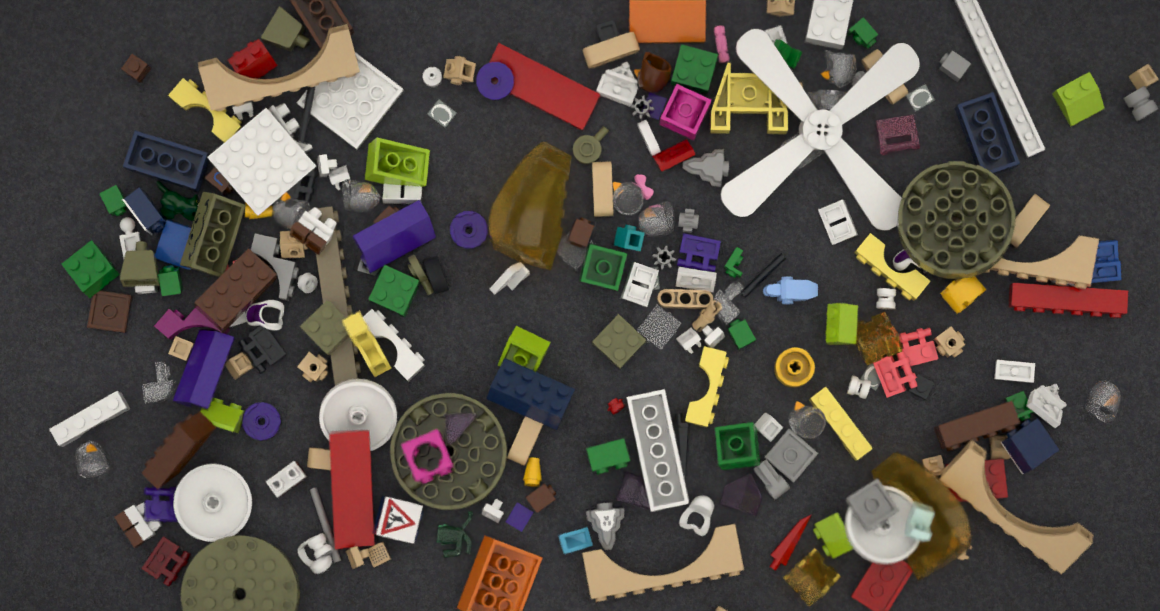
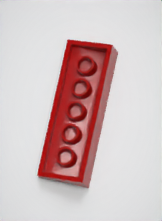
(547, 88)
(352, 488)

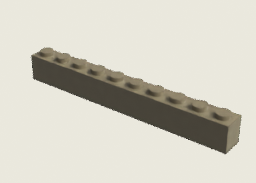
(334, 289)

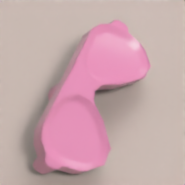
(640, 180)

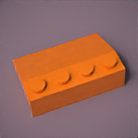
(668, 21)
(499, 578)

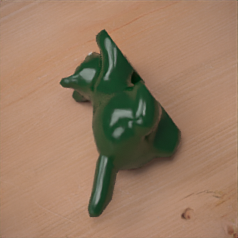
(174, 204)

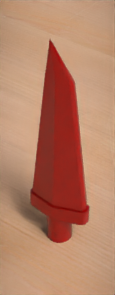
(785, 548)

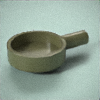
(588, 148)
(417, 271)

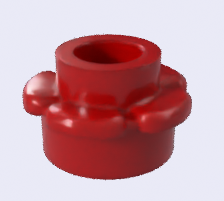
(616, 406)

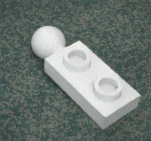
(129, 240)

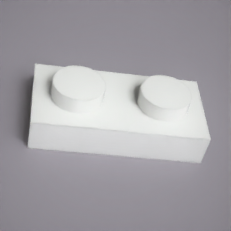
(696, 279)
(1014, 371)

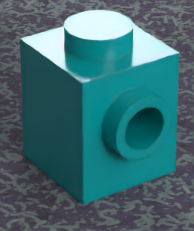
(629, 238)

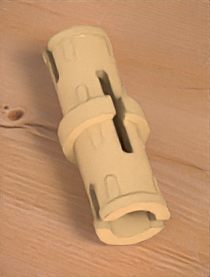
(707, 316)

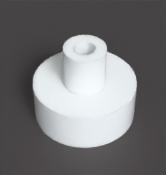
(432, 81)
(307, 282)

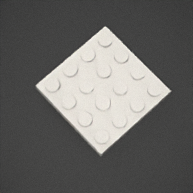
(355, 103)
(261, 161)

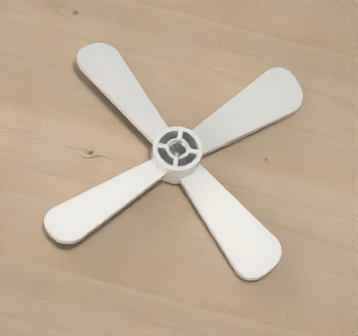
(872, 193)

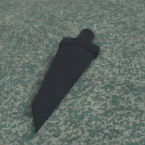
(681, 436)

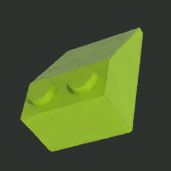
(396, 163)

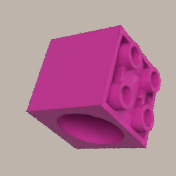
(685, 112)
(411, 450)

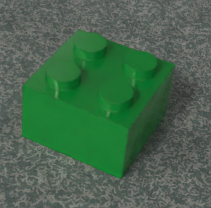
(694, 69)
(603, 267)
(90, 269)
(394, 290)
(737, 446)
(608, 455)

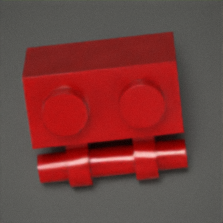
(252, 60)

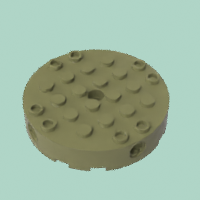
(950, 247)
(477, 456)
(236, 564)

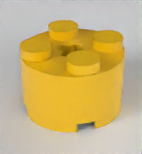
(962, 293)
(804, 363)

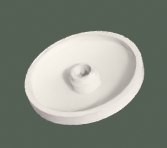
(359, 406)
(212, 502)
(887, 540)

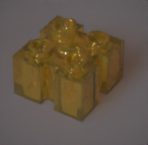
(877, 339)
(811, 577)

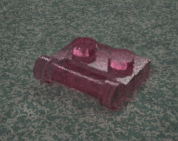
(897, 128)

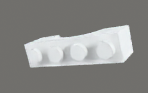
(407, 362)
(88, 418)

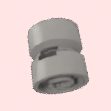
(1140, 103)

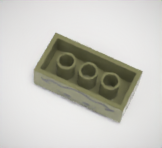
(212, 234)

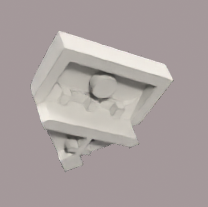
(618, 85)
(511, 277)
(1047, 404)

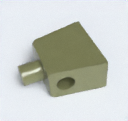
(285, 32)
(139, 267)

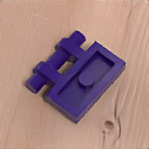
(698, 247)
(159, 510)

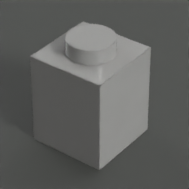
(954, 65)

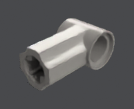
(773, 482)

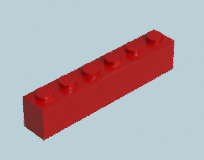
(1068, 299)

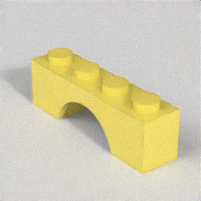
(188, 96)
(872, 253)
(367, 344)
(711, 362)
(841, 423)

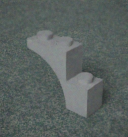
(286, 270)

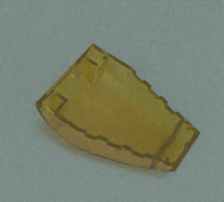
(530, 206)
(949, 525)

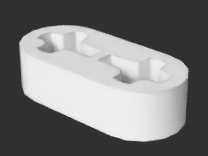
(648, 137)

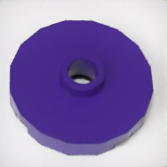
(505, 80)
(468, 219)
(251, 421)

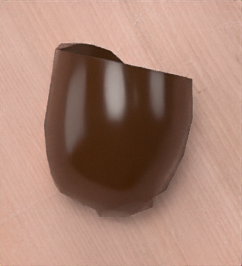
(655, 75)

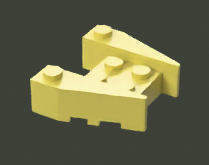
(746, 95)

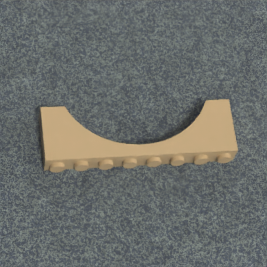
(229, 88)
(1071, 266)
(1053, 544)
(719, 557)

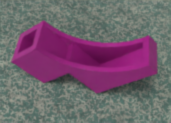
(173, 323)

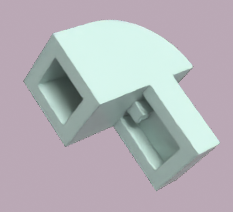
(919, 522)

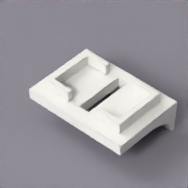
(392, 194)
(842, 230)
(637, 293)

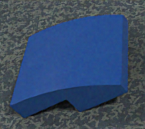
(173, 243)
(1107, 262)

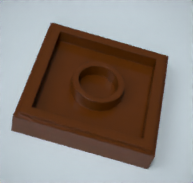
(109, 311)

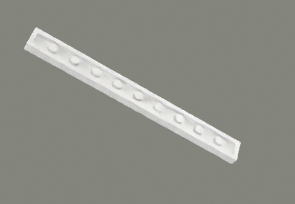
(1000, 77)

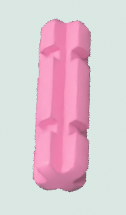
(721, 44)

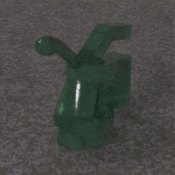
(452, 535)

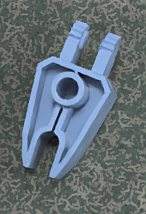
(791, 290)

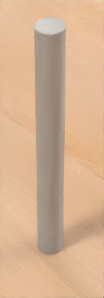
(324, 523)

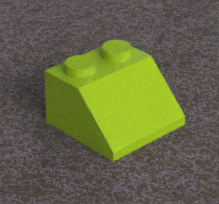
(1079, 99)
(841, 324)
(525, 349)
(224, 416)
(833, 535)

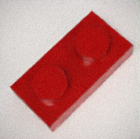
(674, 155)

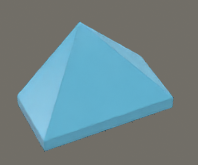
(575, 540)

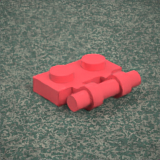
(920, 353)
(890, 376)

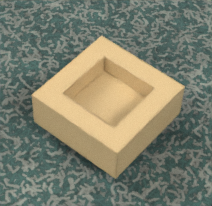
(181, 348)

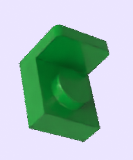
(788, 53)
(734, 259)
(1020, 404)

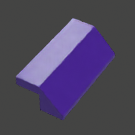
(394, 236)
(204, 369)

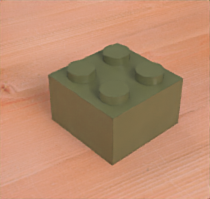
(326, 327)
(619, 341)

